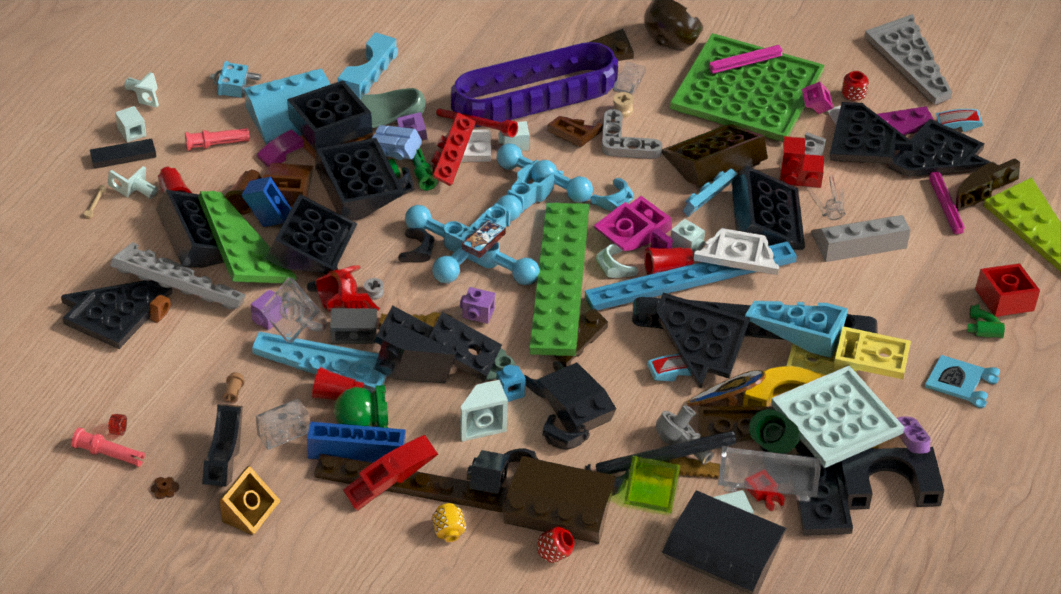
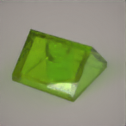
(652, 484)

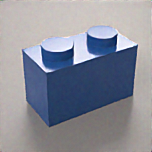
(266, 201)

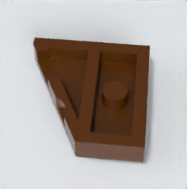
(573, 130)

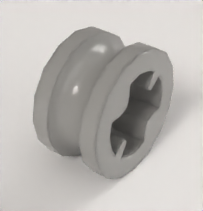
(373, 283)

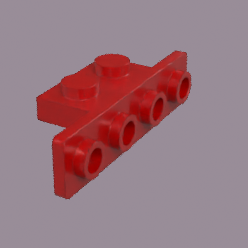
(451, 149)

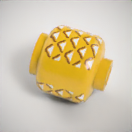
(448, 522)

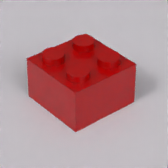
(1007, 290)

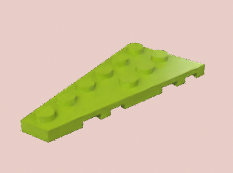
(1030, 217)

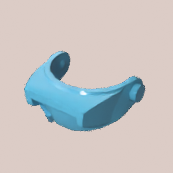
(613, 201)

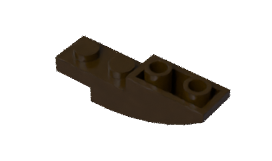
(984, 180)

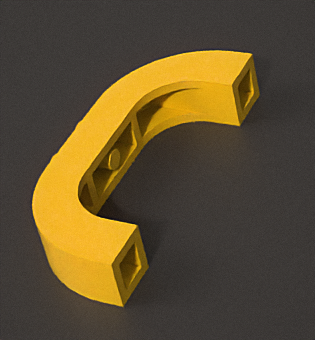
(778, 381)

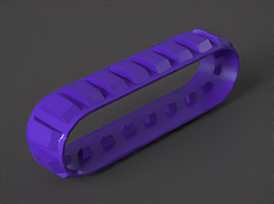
(531, 70)

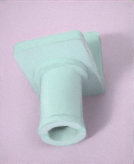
(144, 89)
(134, 183)

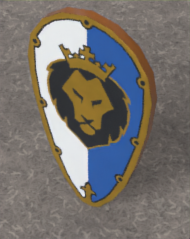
(729, 388)

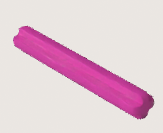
(745, 59)
(946, 203)

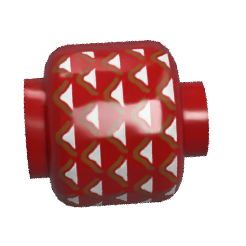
(855, 86)
(555, 544)

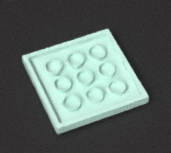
(838, 416)

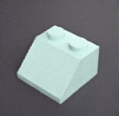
(484, 411)

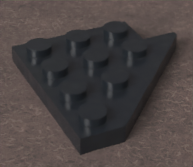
(865, 136)

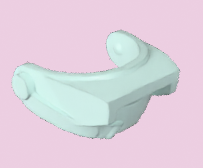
(611, 267)

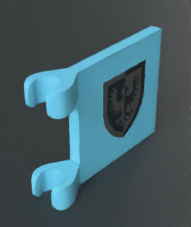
(961, 379)

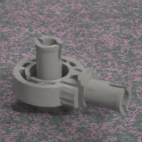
(675, 429)

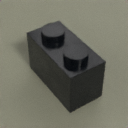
(488, 471)

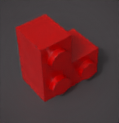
(798, 167)

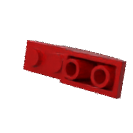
(389, 469)

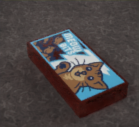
(483, 238)

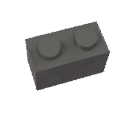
(353, 326)

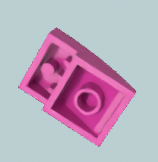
(632, 224)

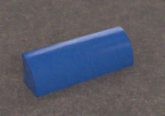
(352, 441)

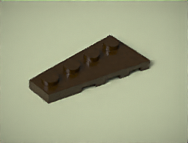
(726, 418)

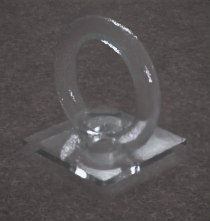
(292, 311)

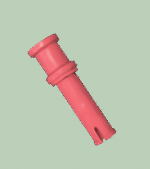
(207, 138)
(97, 444)

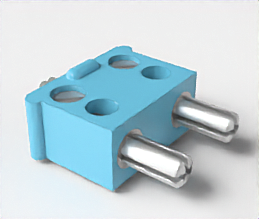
(233, 79)

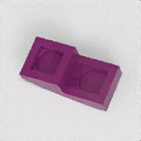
(280, 146)

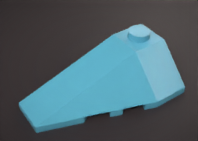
(809, 327)

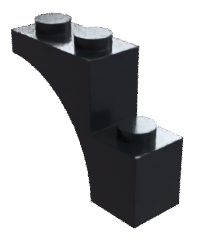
(224, 446)

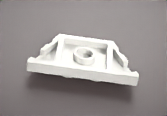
(738, 251)

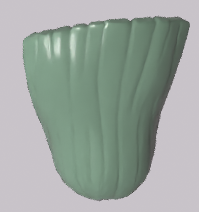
(394, 104)

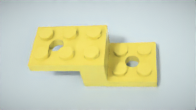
(860, 352)

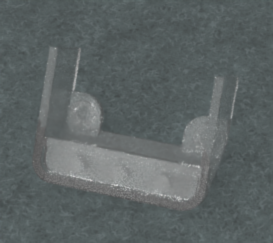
(769, 472)

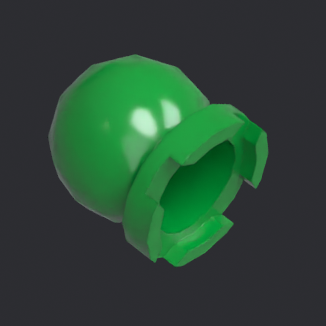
(362, 407)

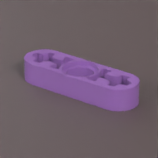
(914, 435)

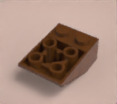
(290, 179)

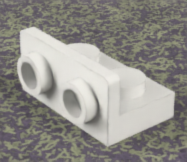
(478, 147)

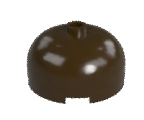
(671, 24)

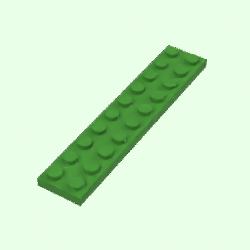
(560, 280)

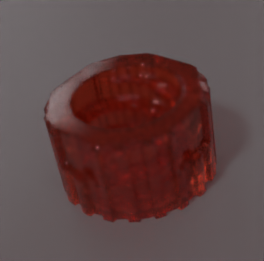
(117, 424)

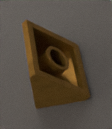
(247, 502)

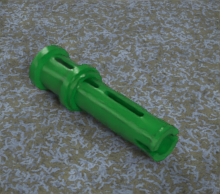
(423, 171)

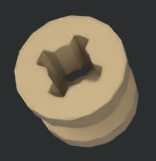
(623, 102)

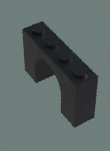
(917, 468)

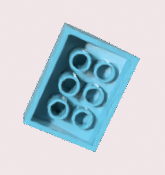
(269, 101)

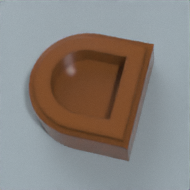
(159, 308)

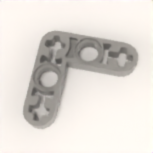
(612, 142)

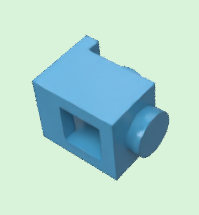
(510, 377)

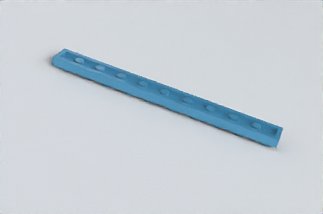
(674, 280)

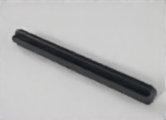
(669, 452)

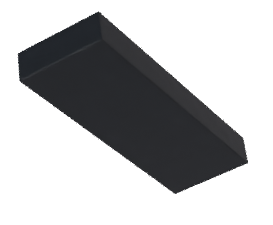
(123, 153)

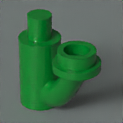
(989, 328)

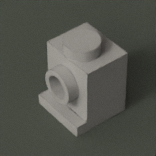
(814, 144)

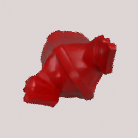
(340, 288)

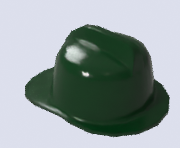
(774, 431)

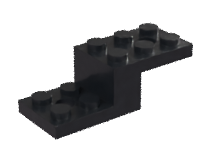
(451, 334)

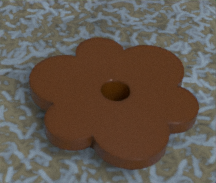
(164, 487)

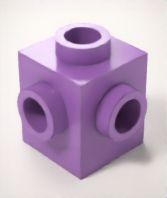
(478, 305)

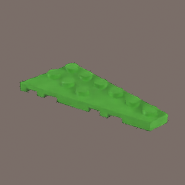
(239, 243)

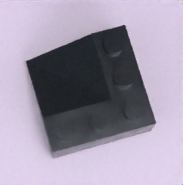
(330, 115)

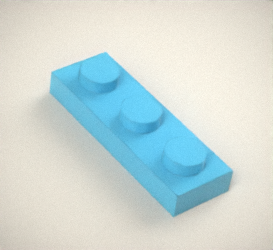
(709, 191)

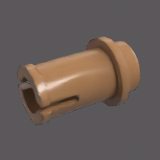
(234, 384)

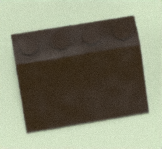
(716, 151)
(559, 496)

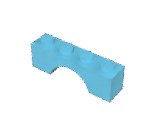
(379, 53)

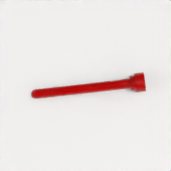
(507, 128)

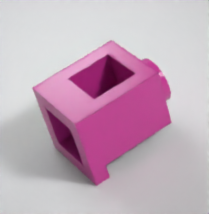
(817, 97)

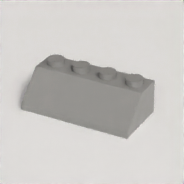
(862, 238)

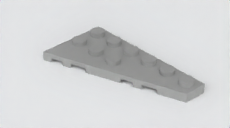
(911, 55)
(174, 275)

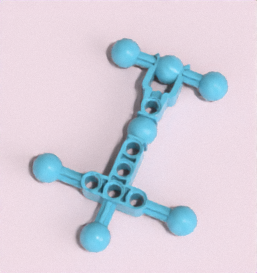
(502, 213)

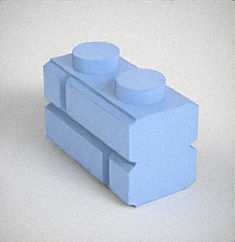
(398, 141)

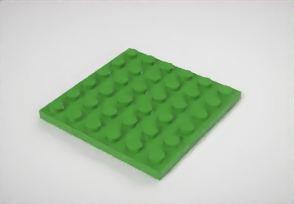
(755, 96)

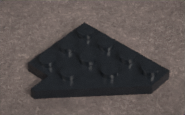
(939, 150)
(112, 311)
(702, 335)

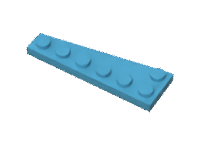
(312, 355)

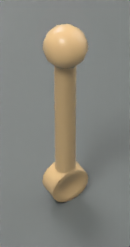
(89, 213)

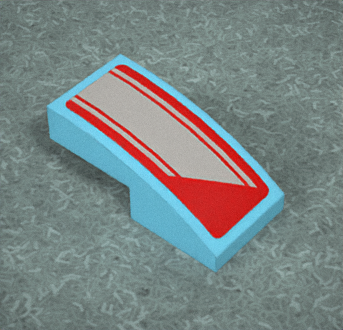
(967, 118)
(667, 367)

